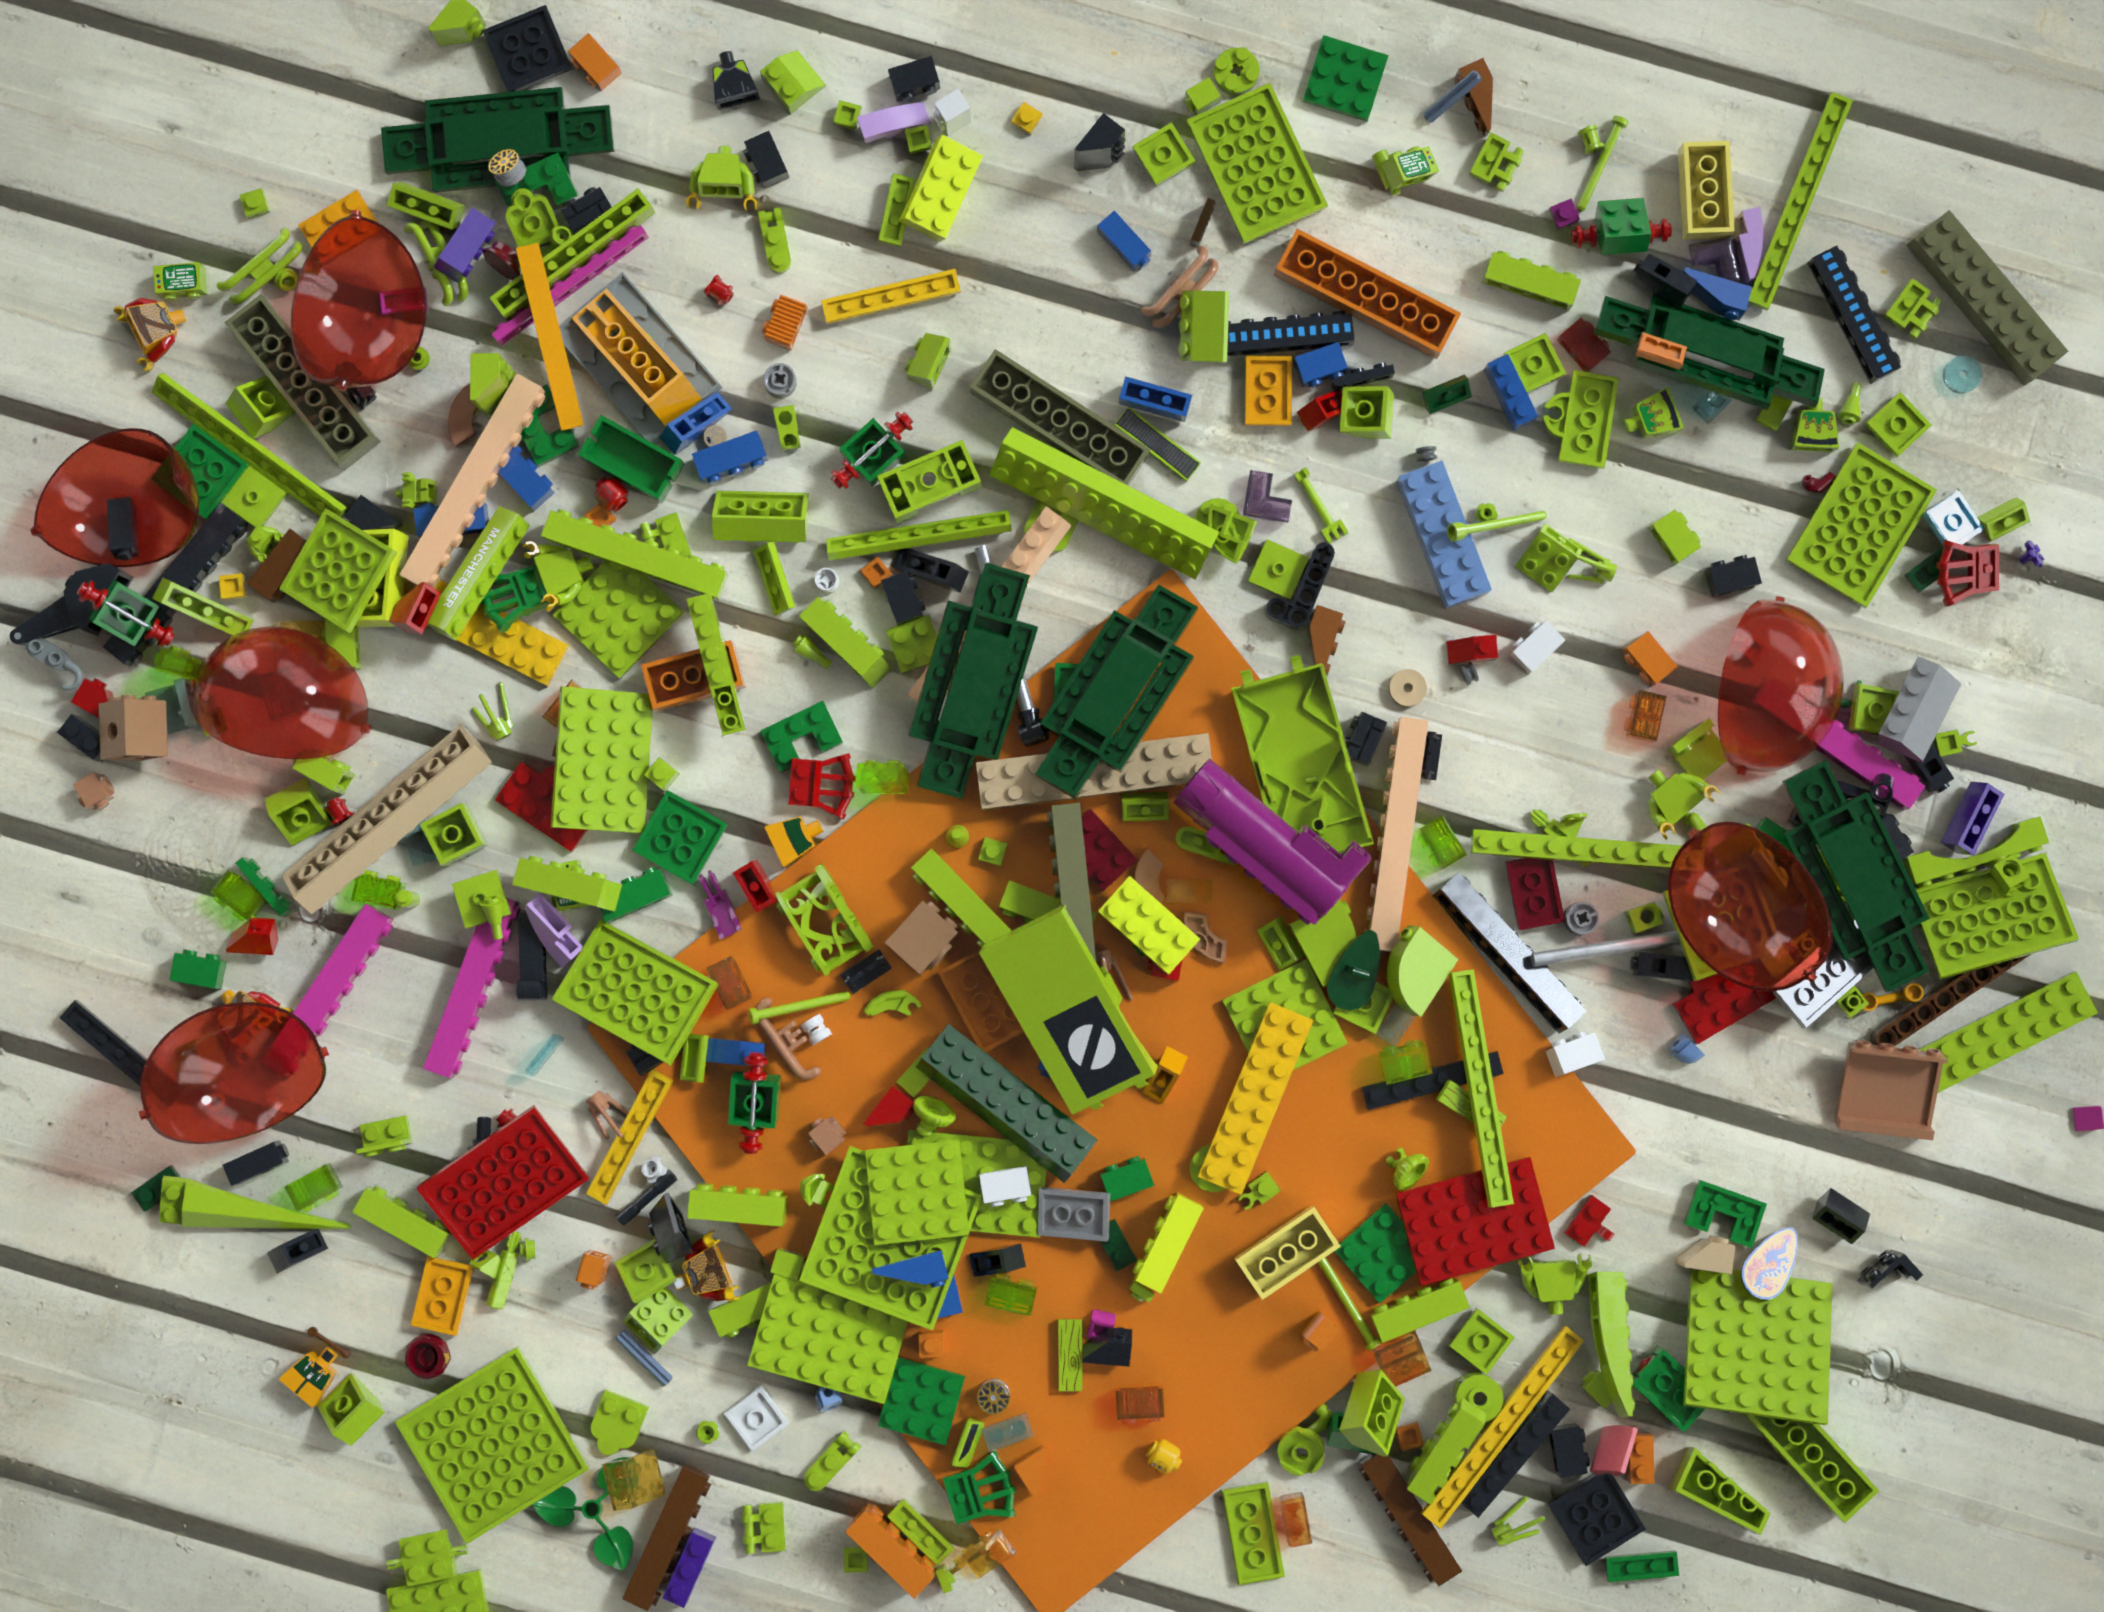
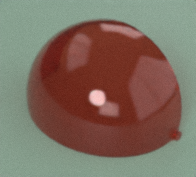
(338, 310)
(119, 465)
(1777, 687)
(280, 695)
(1749, 907)
(230, 1073)

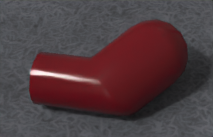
(1817, 485)

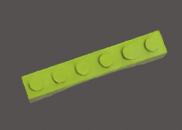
(2024, 836)

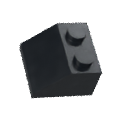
(669, 1229)

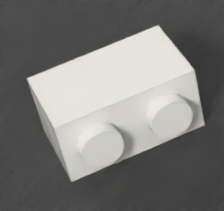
(952, 112)
(1537, 646)
(1575, 1054)
(1005, 1185)

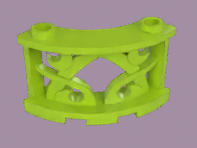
(853, 932)

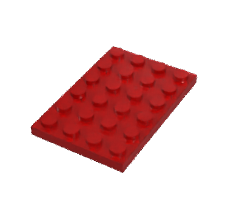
(503, 1182)
(1458, 1234)

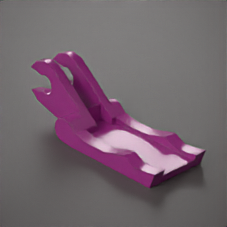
(720, 908)

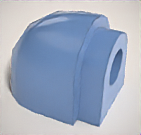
(1685, 1050)
(827, 1399)

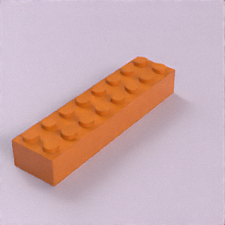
(1367, 293)

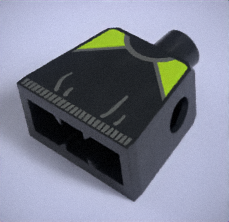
(733, 82)

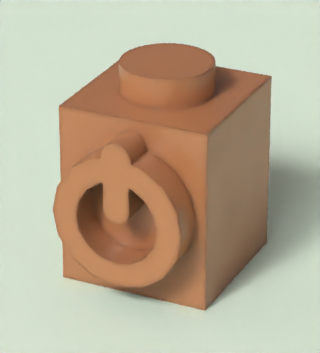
(94, 791)
(826, 1134)

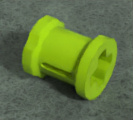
(1590, 139)

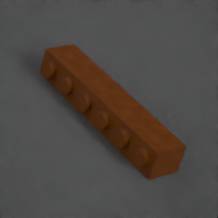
(1407, 1512)
(666, 1537)

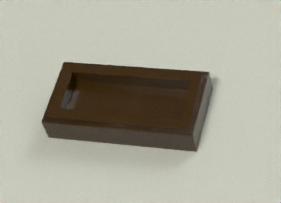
(1202, 222)

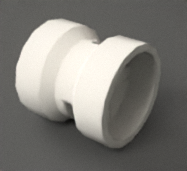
(826, 576)
(818, 1034)

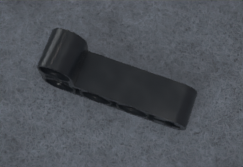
(1307, 585)
(1879, 797)
(532, 962)

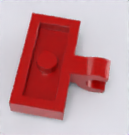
(1589, 1222)

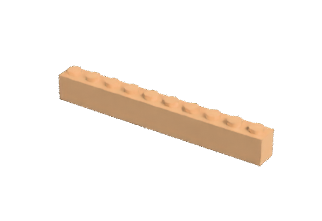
(473, 481)
(1025, 558)
(1397, 830)

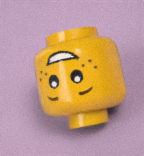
(1164, 1456)

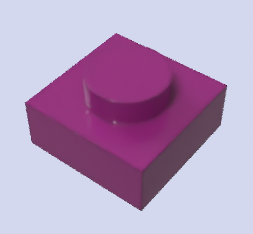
(1564, 214)

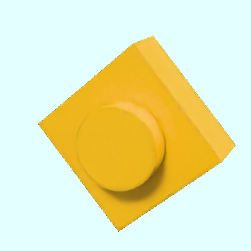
(1027, 118)
(232, 586)

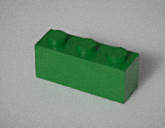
(639, 893)

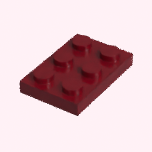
(1104, 853)
(1534, 892)

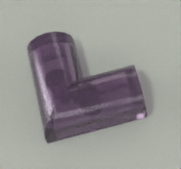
(1722, 254)
(1259, 503)

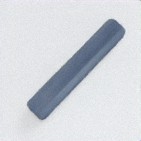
(1452, 96)
(643, 1358)

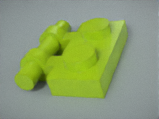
(1490, 158)
(1908, 303)
(671, 533)
(771, 1527)

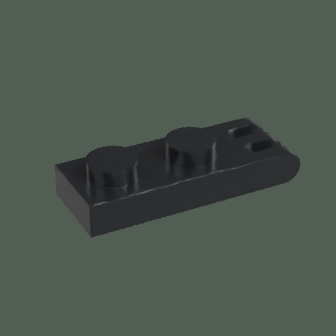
(1359, 376)

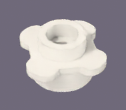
(647, 1167)

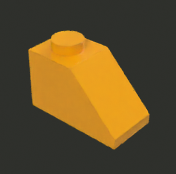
(1166, 1075)

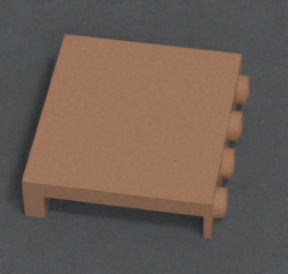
(1889, 1090)

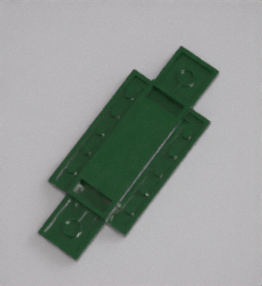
(487, 124)
(1717, 340)
(982, 683)
(1108, 686)
(1865, 871)

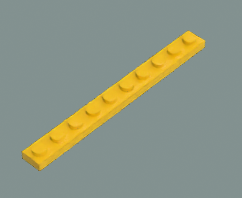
(1502, 1426)

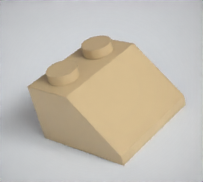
(1709, 1255)

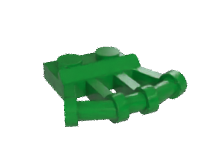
(528, 593)
(965, 1495)

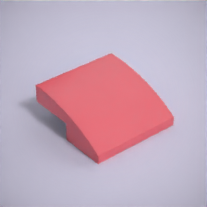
(1613, 1450)

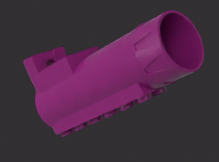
(1288, 862)

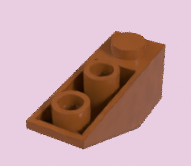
(1479, 97)
(1322, 634)

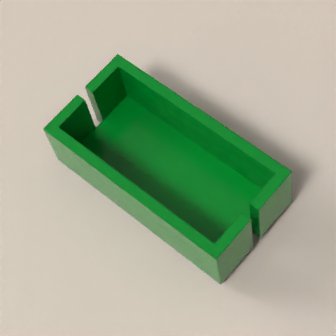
(631, 459)

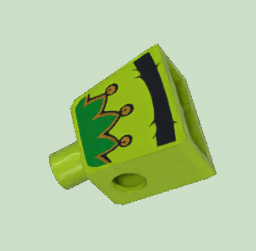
(1655, 416)
(1815, 430)

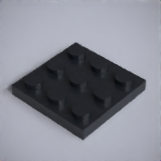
(527, 49)
(1596, 1517)

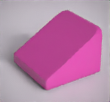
(2088, 1118)
(1099, 1322)

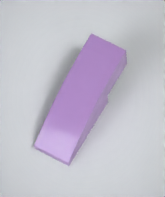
(892, 121)
(1750, 242)
(552, 930)

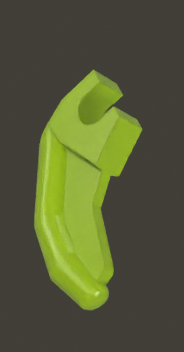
(893, 1000)

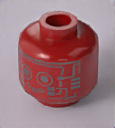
(611, 494)

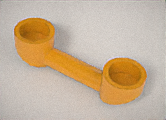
(1910, 994)

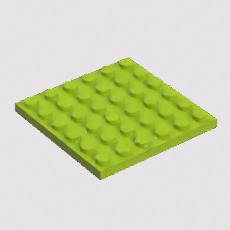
(846, 1252)
(1757, 1352)
(492, 1445)

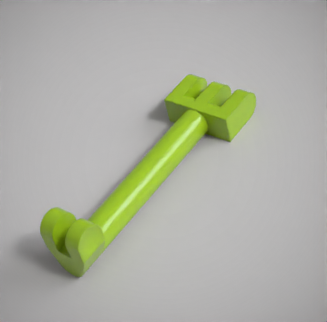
(1331, 526)

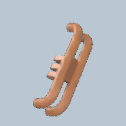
(1182, 283)
(785, 1042)

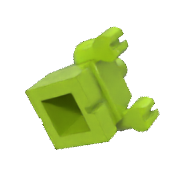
(417, 491)
(262, 541)

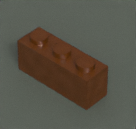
(276, 566)

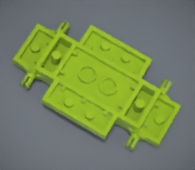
(433, 1577)

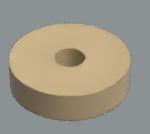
(1397, 691)

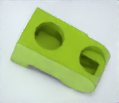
(787, 427)

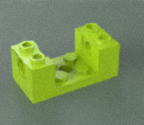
(953, 475)

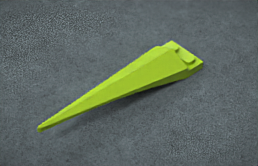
(202, 1205)

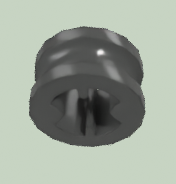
(1426, 453)
(1469, 673)

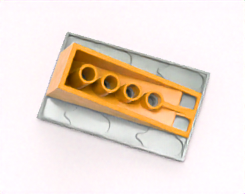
(641, 375)

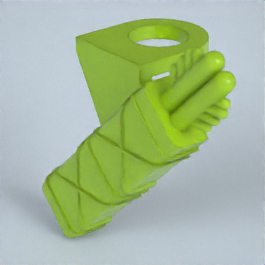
(1568, 825)
(500, 1269)

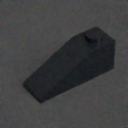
(931, 569)

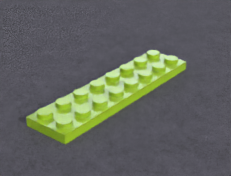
(2012, 1028)

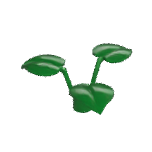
(558, 1509)

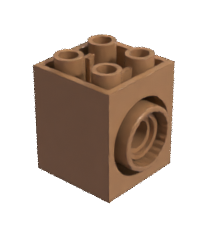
(133, 728)
(923, 937)

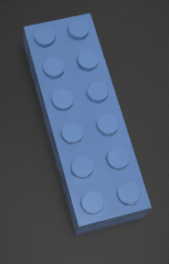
(1431, 509)

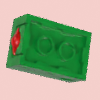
(1662, 1383)

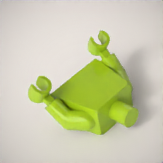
(1554, 1280)

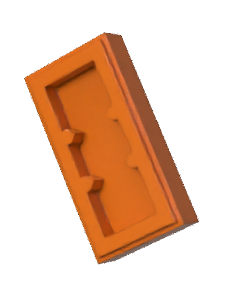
(1661, 350)

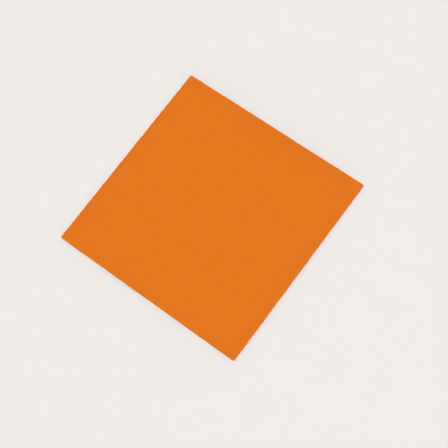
(1224, 1355)

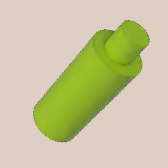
(1380, 158)
(407, 899)

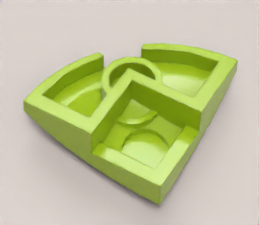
(1233, 530)

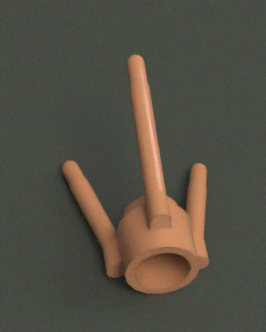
(1105, 959)
(599, 1105)

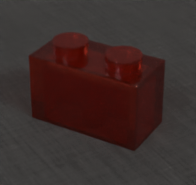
(1584, 345)

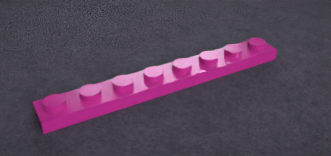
(578, 278)

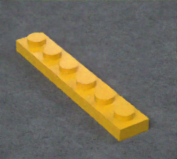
(891, 296)
(633, 1132)

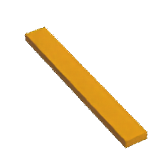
(549, 336)

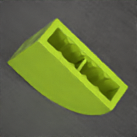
(1326, 940)
(1417, 969)

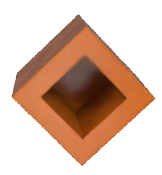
(931, 1343)

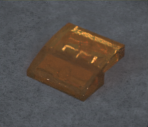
(1402, 1358)

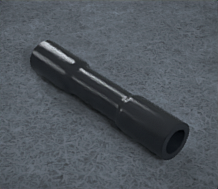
(645, 1198)

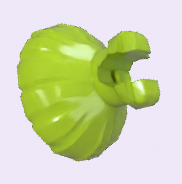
(933, 1114)
(1408, 1169)

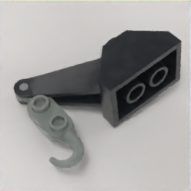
(65, 616)

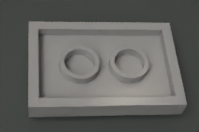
(1074, 1214)

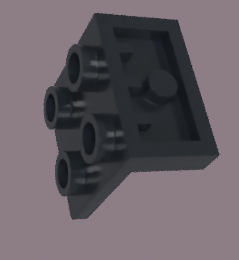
(1888, 1262)

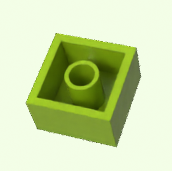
(453, 834)

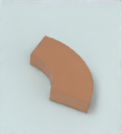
(461, 417)
(1148, 874)
(1209, 944)

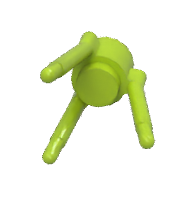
(1603, 567)
(499, 728)
(1505, 1534)

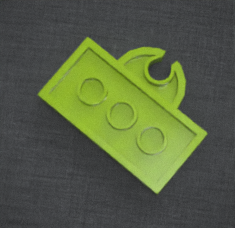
(1584, 419)

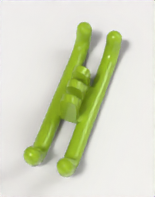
(431, 257)
(261, 268)

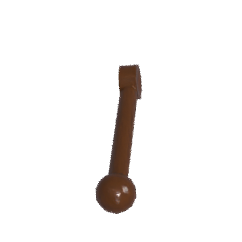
(313, 1331)

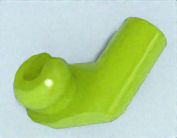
(1694, 820)
(1324, 1420)

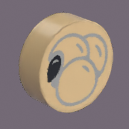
(714, 435)

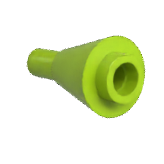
(1850, 412)
(805, 647)
(957, 836)
(493, 910)

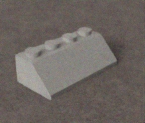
(1919, 710)

